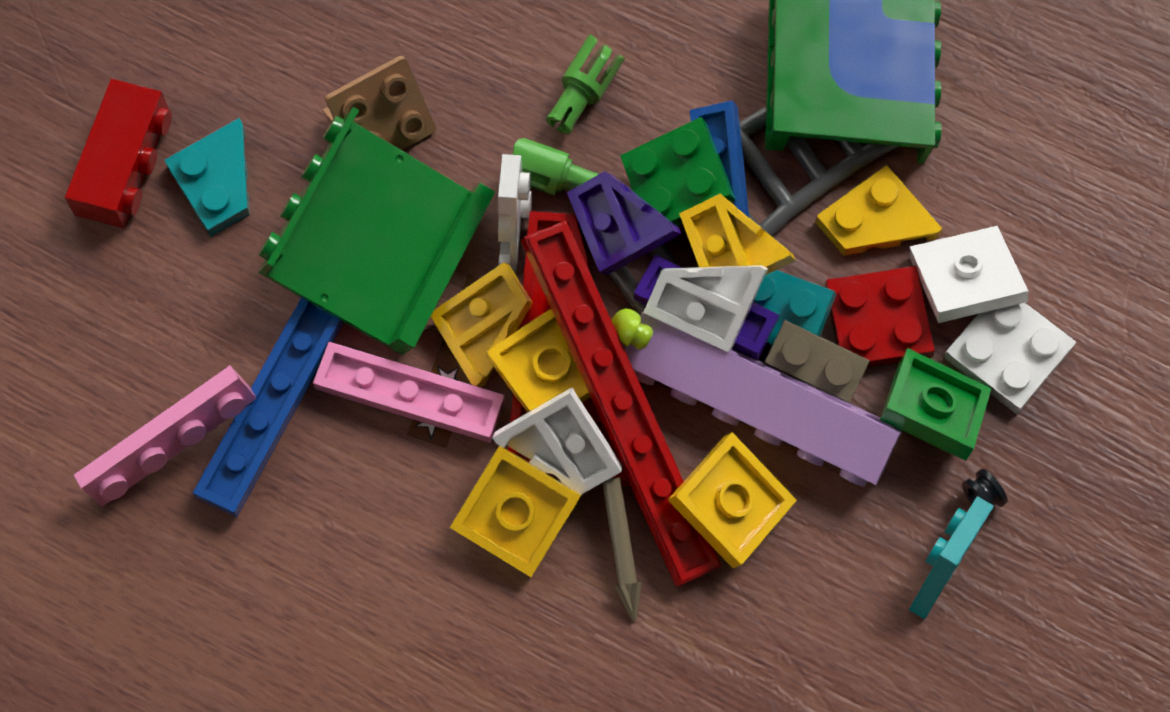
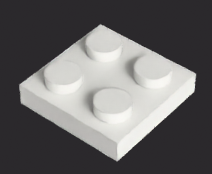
(1010, 352)

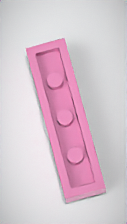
(409, 392)
(165, 436)

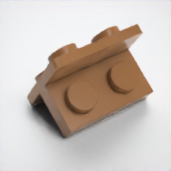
(387, 104)

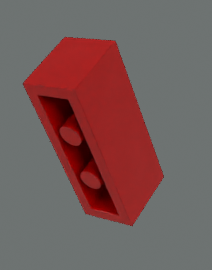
(118, 153)

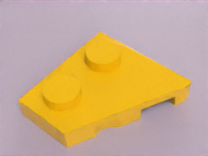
(877, 215)
(728, 237)
(481, 319)

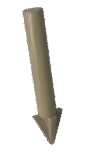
(628, 587)

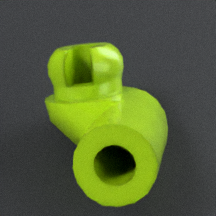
(631, 330)

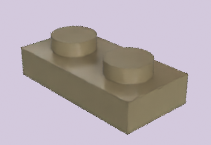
(816, 361)

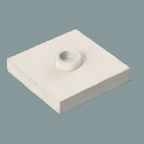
(968, 274)

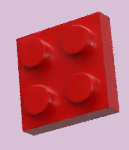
(881, 315)

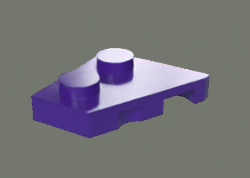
(618, 222)

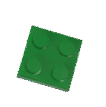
(677, 170)
(936, 404)

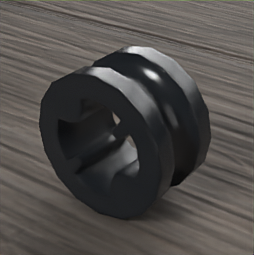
(985, 487)

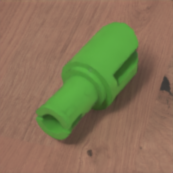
(581, 87)
(549, 167)

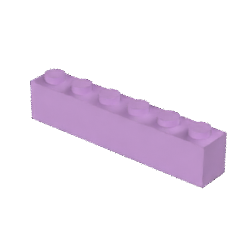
(768, 400)

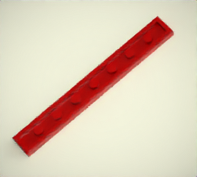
(618, 398)

